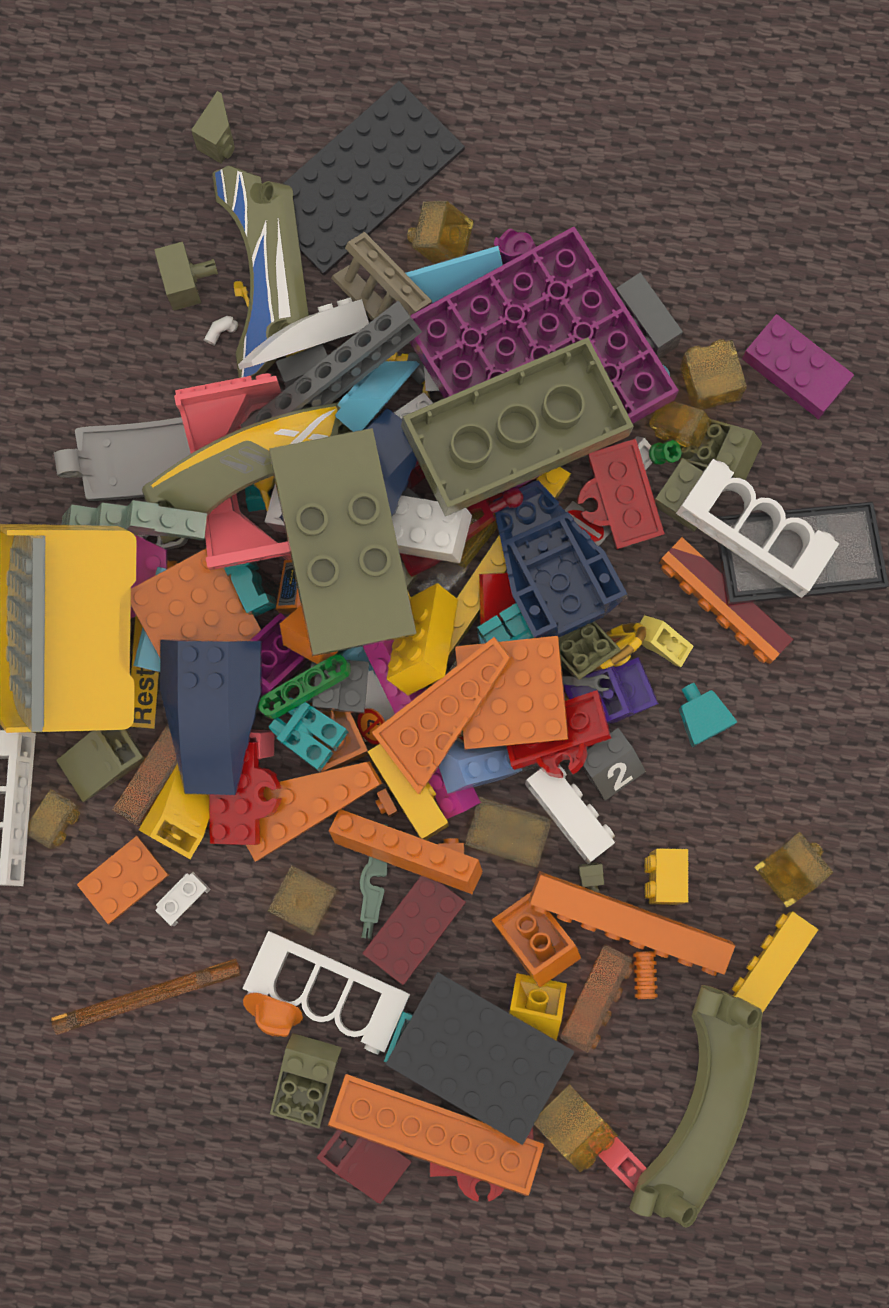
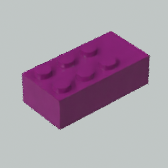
(797, 366)

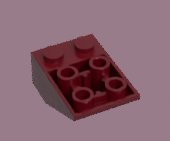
(364, 1163)

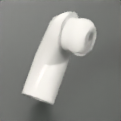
(218, 326)

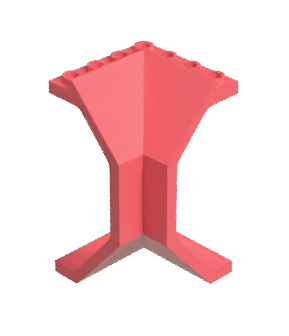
(207, 415)

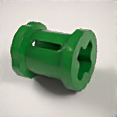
(669, 452)

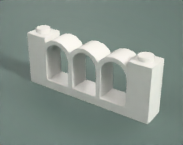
(816, 549)
(20, 752)
(385, 1016)

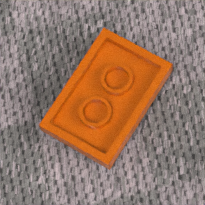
(122, 880)

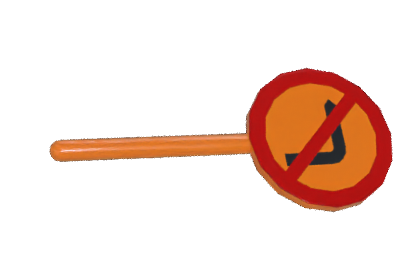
(368, 723)

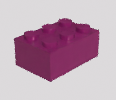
(278, 661)

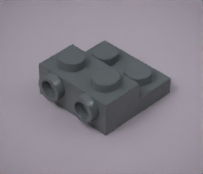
(346, 695)

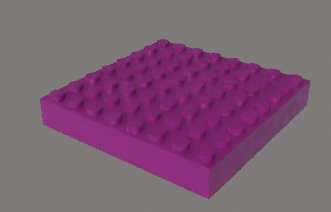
(534, 309)

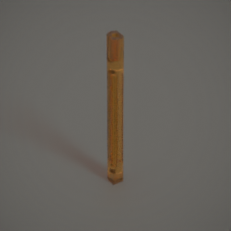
(146, 996)

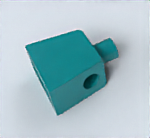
(704, 715)

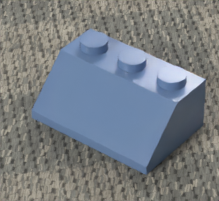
(474, 767)

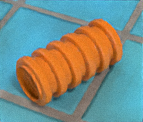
(645, 975)

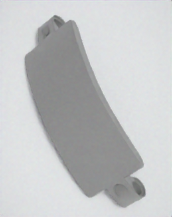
(122, 457)

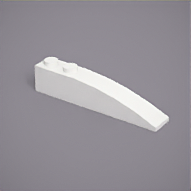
(311, 331)

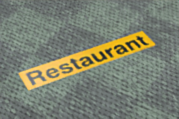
(144, 688)

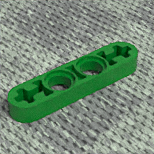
(306, 690)

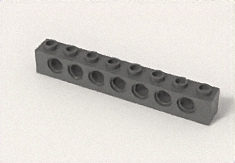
(345, 365)

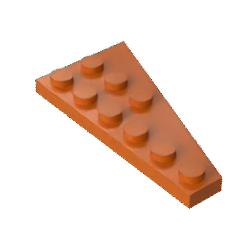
(431, 723)
(310, 801)

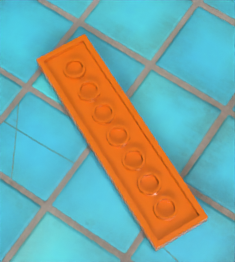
(435, 1135)

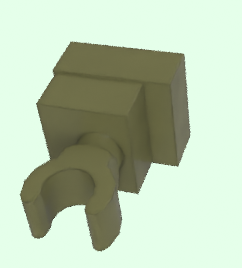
(591, 875)

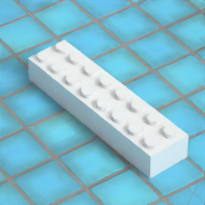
(418, 528)

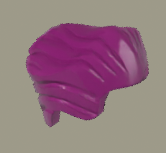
(513, 244)

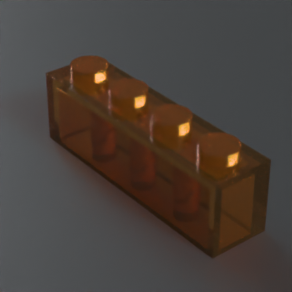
(148, 780)
(596, 998)

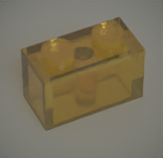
(680, 423)
(53, 819)

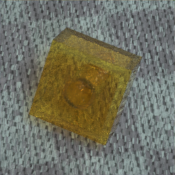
(441, 232)
(794, 869)
(303, 900)

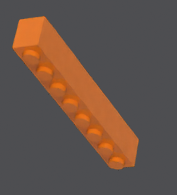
(632, 923)

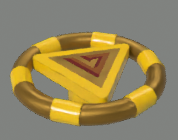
(626, 642)

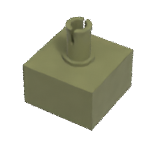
(181, 275)

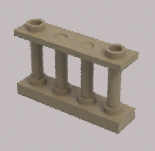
(382, 271)

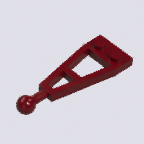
(512, 498)

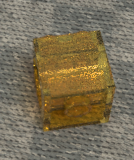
(712, 375)
(575, 1129)

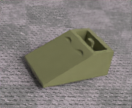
(725, 443)
(585, 649)
(100, 761)
(305, 1080)

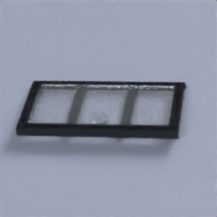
(852, 568)

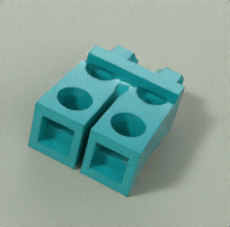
(249, 588)
(513, 622)
(299, 734)

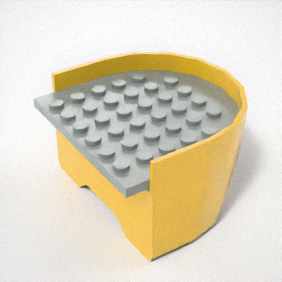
(65, 627)

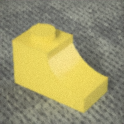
(665, 641)

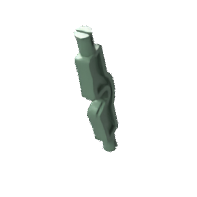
(371, 894)

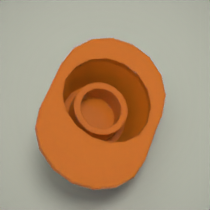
(272, 1015)

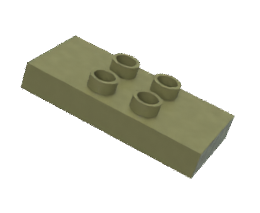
(516, 426)
(342, 542)

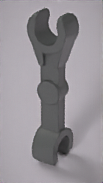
(592, 682)

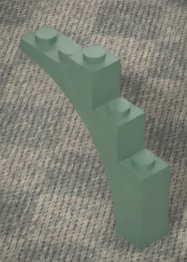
(140, 519)

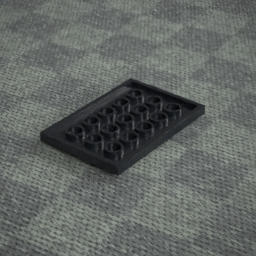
(480, 1058)

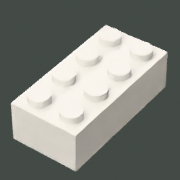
(571, 814)

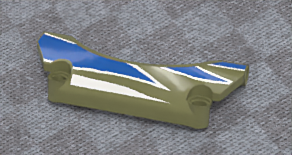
(273, 251)

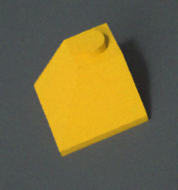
(538, 1006)

